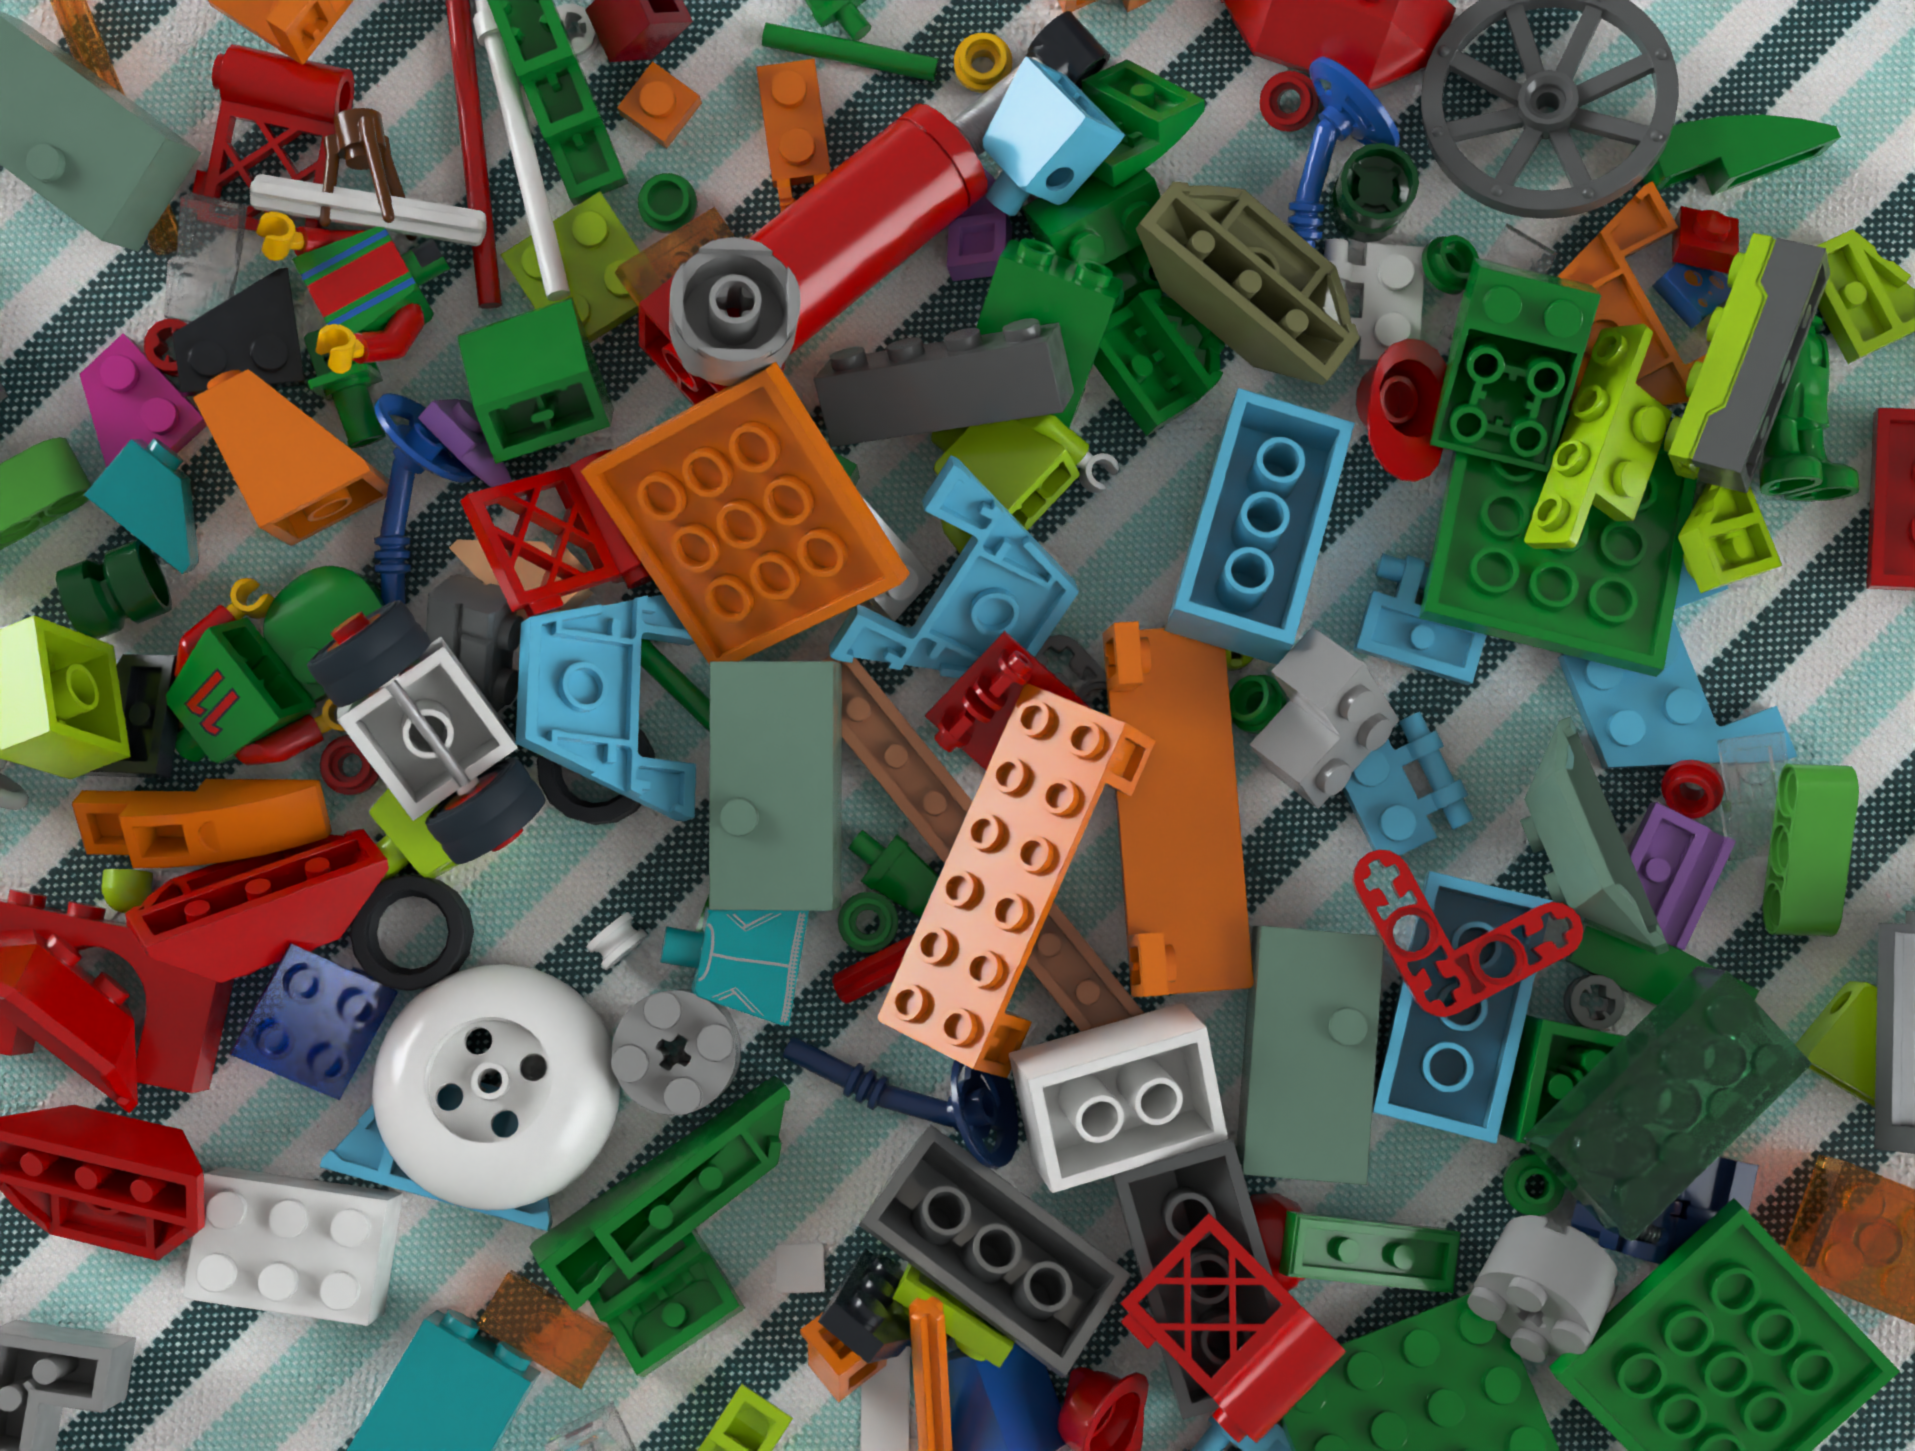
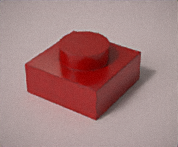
(1705, 239)

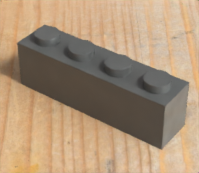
(944, 383)

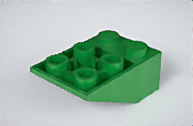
(1513, 364)

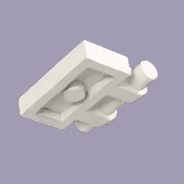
(1389, 296)

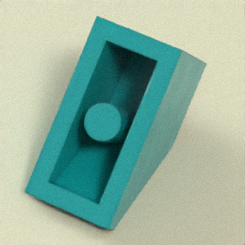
(151, 500)

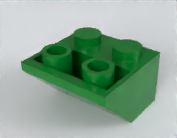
(1101, 227)
(534, 380)

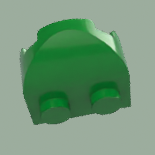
(1158, 359)
(307, 613)

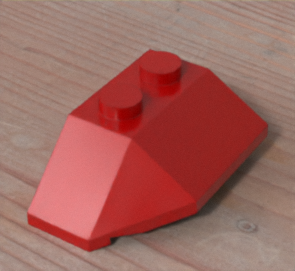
(1368, 37)
(250, 909)
(70, 1011)
(103, 1178)

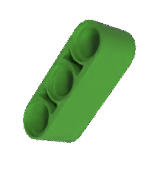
(39, 488)
(1810, 849)

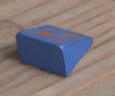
(1692, 291)

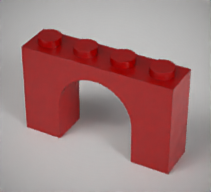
(181, 1007)

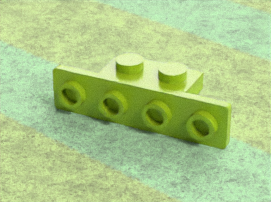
(1605, 443)

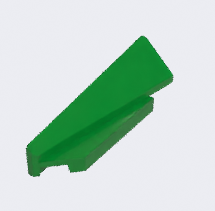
(665, 1196)

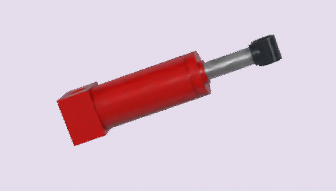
(878, 205)

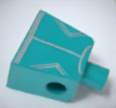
(743, 959)

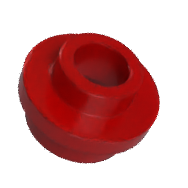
(1271, 96)
(332, 768)
(1689, 801)

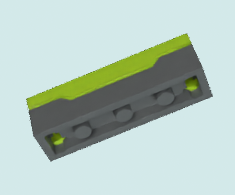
(1748, 361)

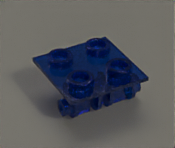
(314, 1021)

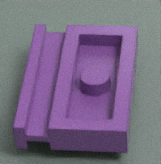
(1677, 868)

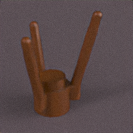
(364, 147)

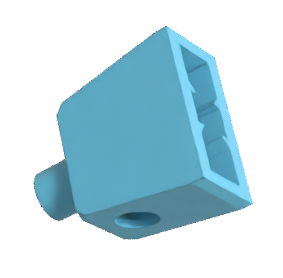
(1045, 138)

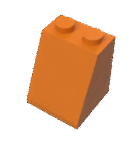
(283, 460)

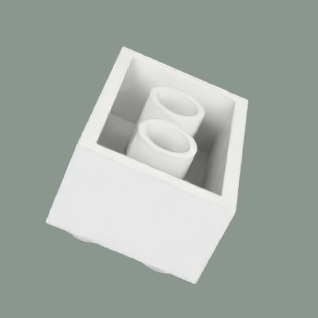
(1118, 1096)
(294, 1246)

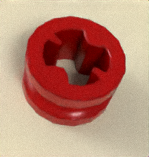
(156, 345)

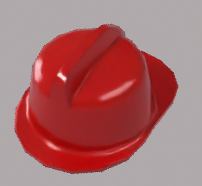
(1399, 408)
(1103, 1411)

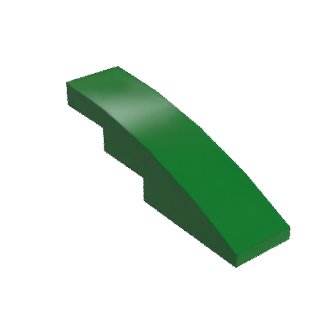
(559, 96)

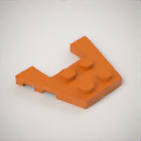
(1623, 301)

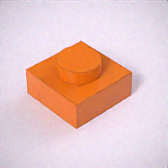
(659, 105)

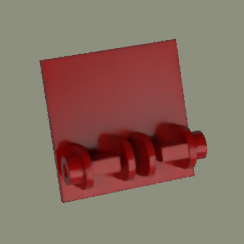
(983, 698)

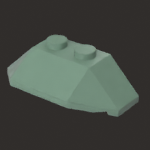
(1586, 846)

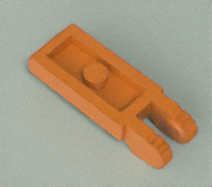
(793, 125)

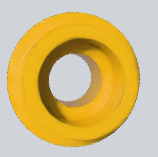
(978, 46)

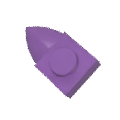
(977, 239)
(460, 431)

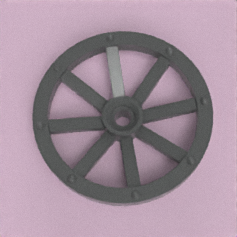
(1552, 90)

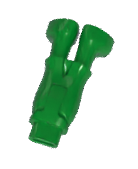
(1795, 451)

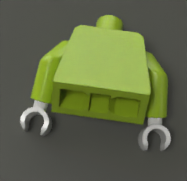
(1022, 464)

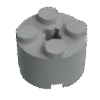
(737, 276)
(642, 1062)
(1545, 1288)

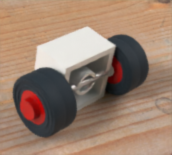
(427, 731)

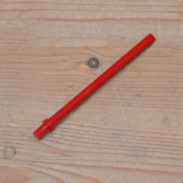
(473, 148)

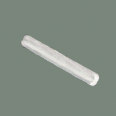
(363, 210)

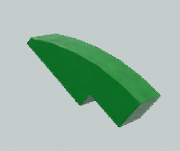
(1738, 149)

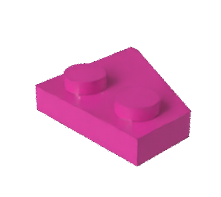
(136, 401)

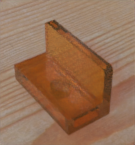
(661, 260)

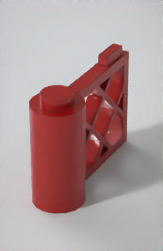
(278, 94)
(592, 531)
(1269, 1369)

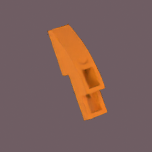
(204, 826)

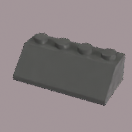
(1159, 1210)
(995, 1250)

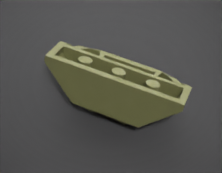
(1249, 280)

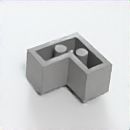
(1328, 723)
(55, 1369)

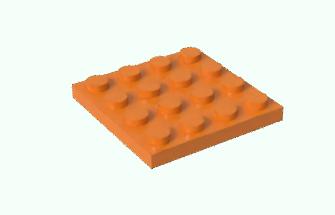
(746, 518)

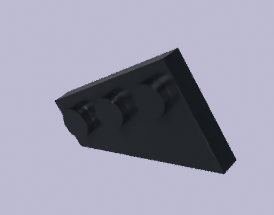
(864, 1310)

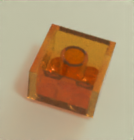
(1858, 1236)

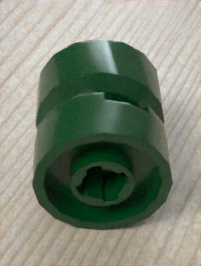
(1373, 192)
(120, 588)

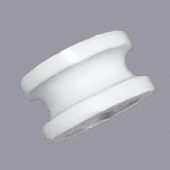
(585, 46)
(616, 940)

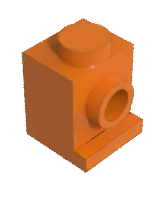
(835, 1362)

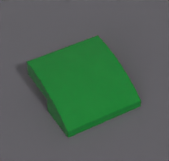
(1148, 112)
(666, 1304)

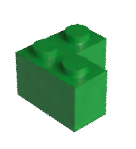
(1547, 1066)

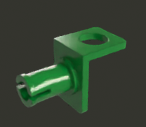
(349, 395)

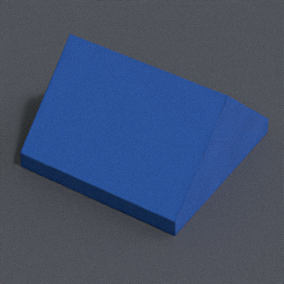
(1003, 1405)

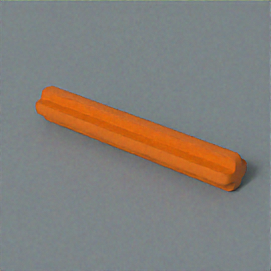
(930, 1374)

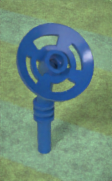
(1348, 111)
(414, 453)

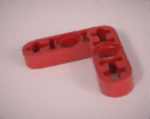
(1463, 961)

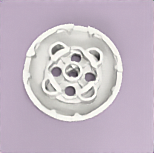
(559, 1117)

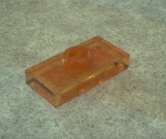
(545, 1329)

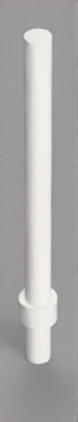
(523, 154)

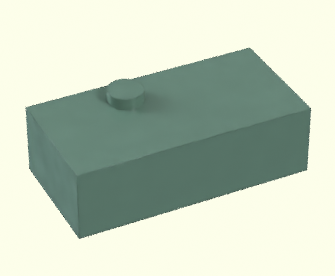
(84, 140)
(775, 785)
(1310, 1055)

